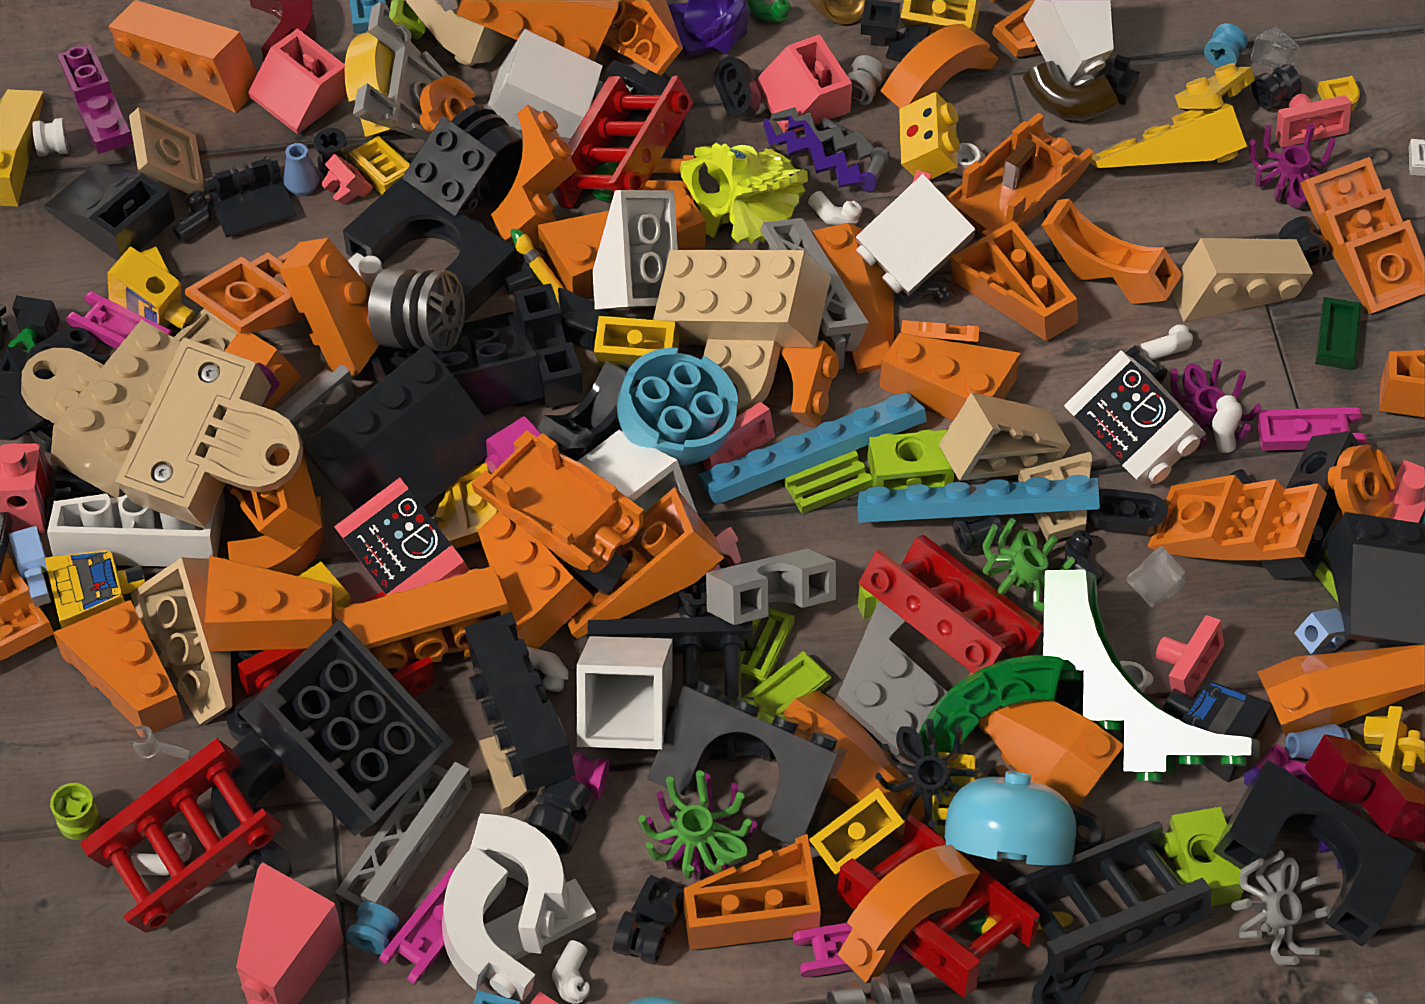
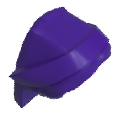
(710, 24)

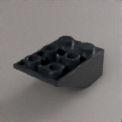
(113, 208)

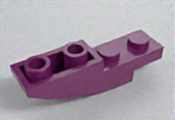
(94, 99)

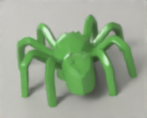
(1025, 562)
(697, 828)

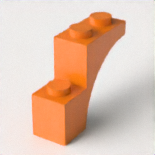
(542, 169)
(1091, 253)
(811, 377)

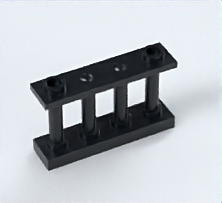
(691, 638)
(1125, 931)

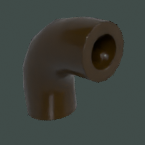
(1069, 100)

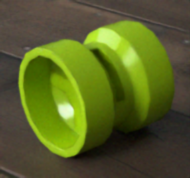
(75, 811)

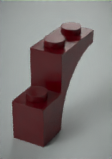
(1355, 776)

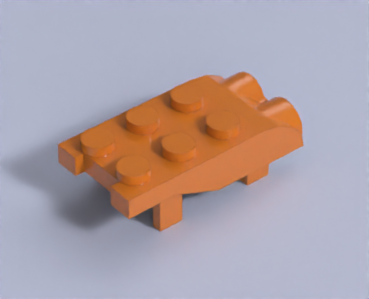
(992, 205)
(561, 503)

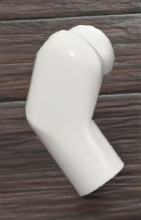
(832, 214)
(1177, 341)
(1226, 422)
(551, 666)
(151, 863)
(567, 976)

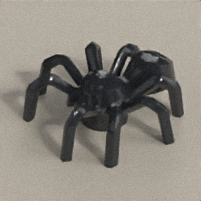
(930, 773)

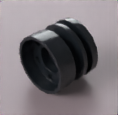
(506, 141)

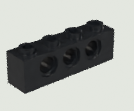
(1313, 468)

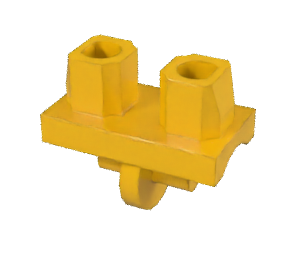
(1395, 747)

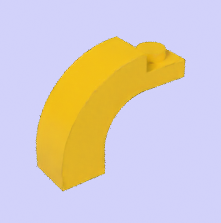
(371, 63)

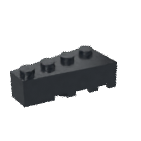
(517, 704)

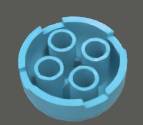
(677, 405)
(1012, 821)

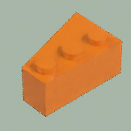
(946, 372)
(123, 665)

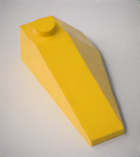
(17, 115)
(1192, 138)

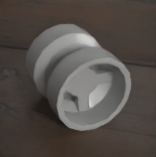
(866, 76)

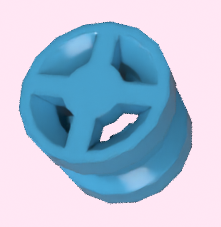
(1225, 45)
(372, 928)

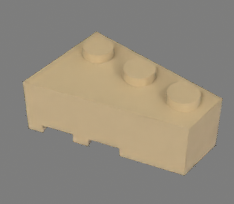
(1239, 275)
(1001, 438)

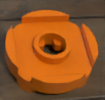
(440, 96)
(1348, 478)

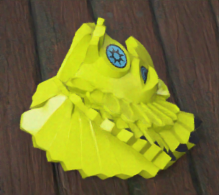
(750, 191)

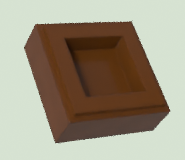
(1019, 164)

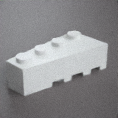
(130, 531)

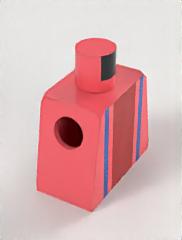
(28, 475)

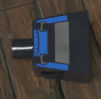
(1222, 713)

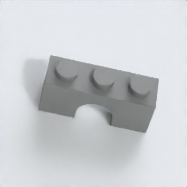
(745, 590)

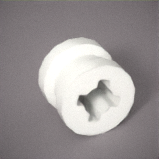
(50, 137)

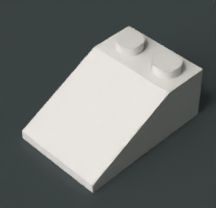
(635, 249)

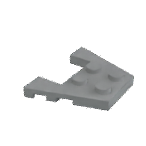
(409, 76)
(885, 685)

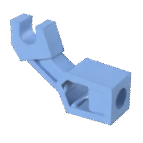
(31, 562)
(1322, 631)

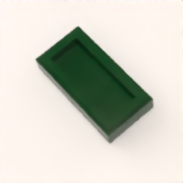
(1338, 333)

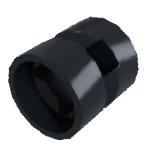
(560, 812)

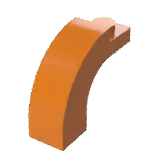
(935, 62)
(275, 556)
(902, 899)

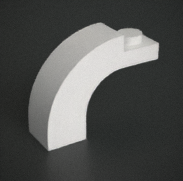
(533, 862)
(472, 952)

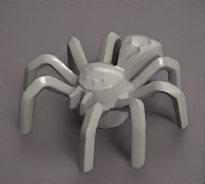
(1279, 906)

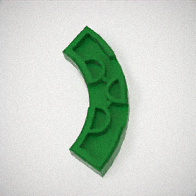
(989, 688)

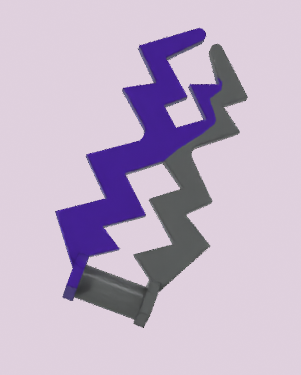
(813, 143)

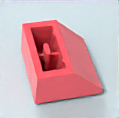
(807, 79)
(299, 81)

